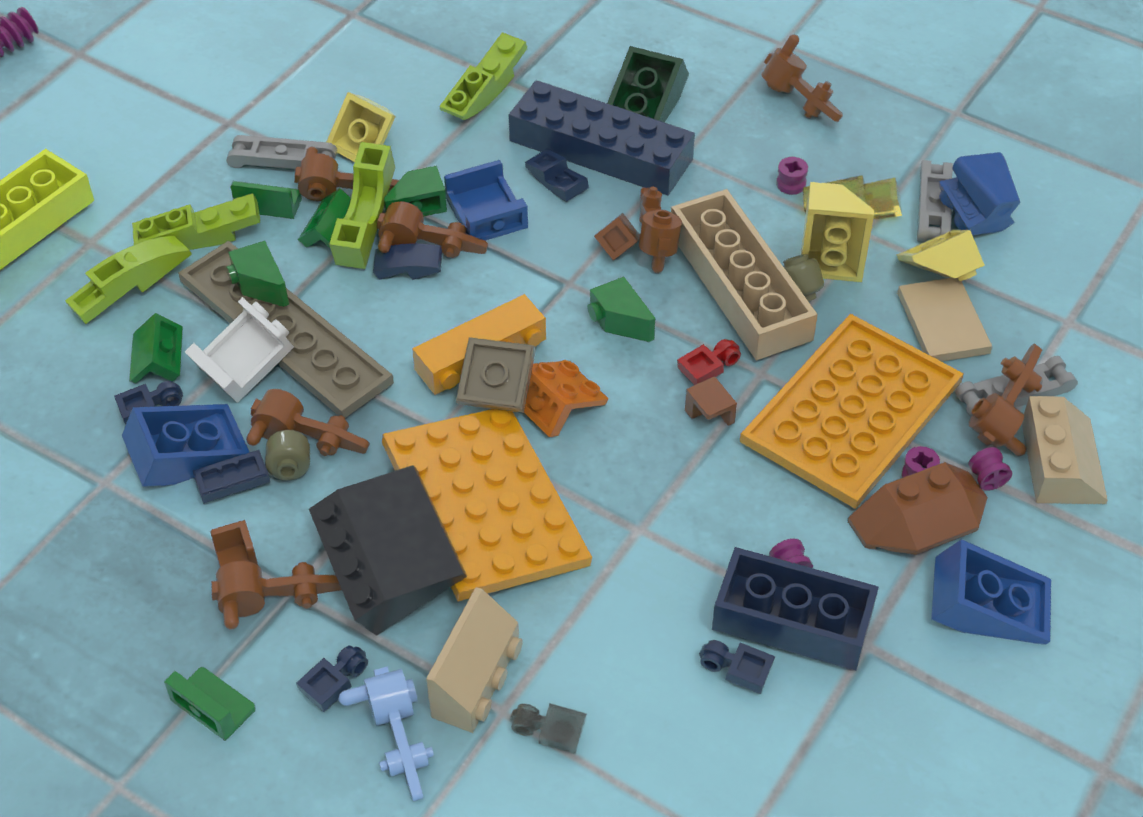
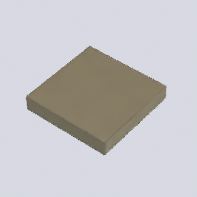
(496, 375)

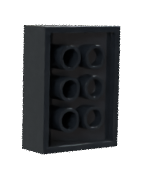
(386, 547)

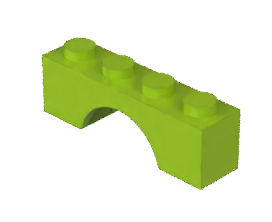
(371, 182)

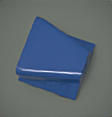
(981, 193)

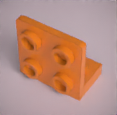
(555, 391)

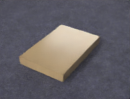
(944, 319)

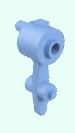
(390, 701)

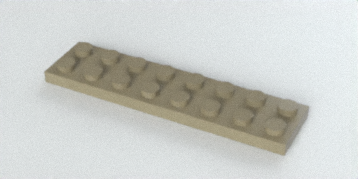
(321, 355)

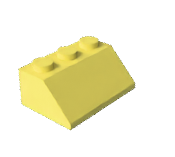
(837, 231)

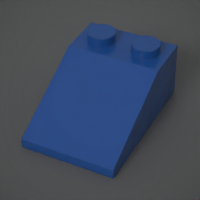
(176, 440)
(990, 595)

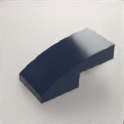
(555, 175)
(415, 259)

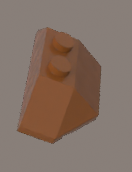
(921, 511)

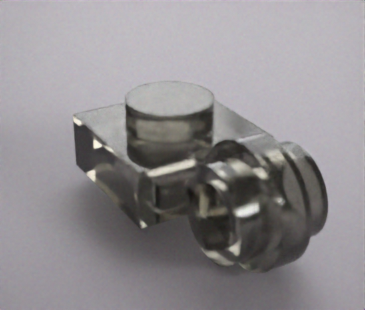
(559, 728)

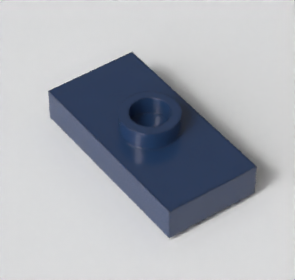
(231, 476)

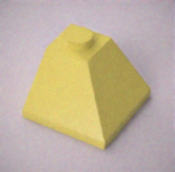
(359, 122)
(948, 255)

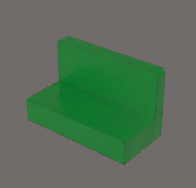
(271, 199)
(325, 217)
(156, 349)
(210, 701)

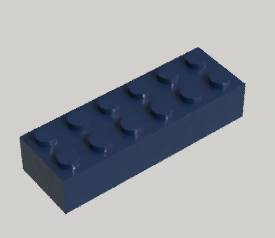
(602, 137)

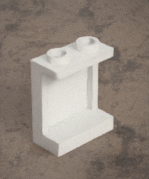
(243, 351)

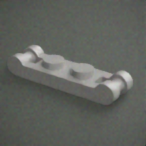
(273, 151)
(931, 208)
(1054, 366)

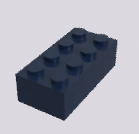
(794, 608)

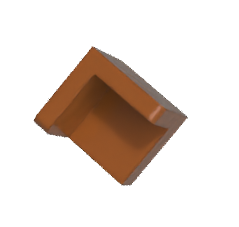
(617, 236)
(710, 400)
(233, 543)

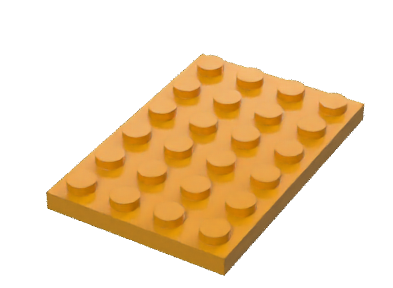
(851, 410)
(491, 499)

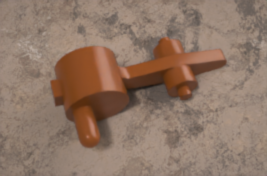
(785, 72)
(320, 176)
(405, 225)
(659, 228)
(284, 411)
(996, 417)
(242, 588)

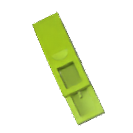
(485, 81)
(200, 228)
(134, 266)

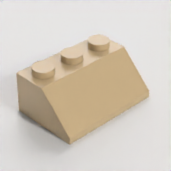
(1062, 453)
(473, 663)

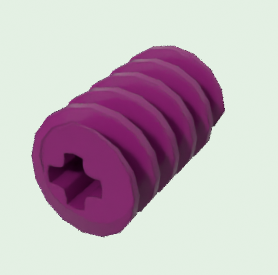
(15, 28)

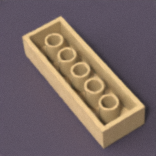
(744, 275)

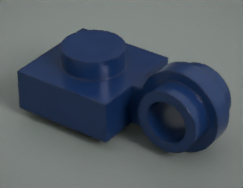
(166, 394)
(746, 667)
(326, 682)

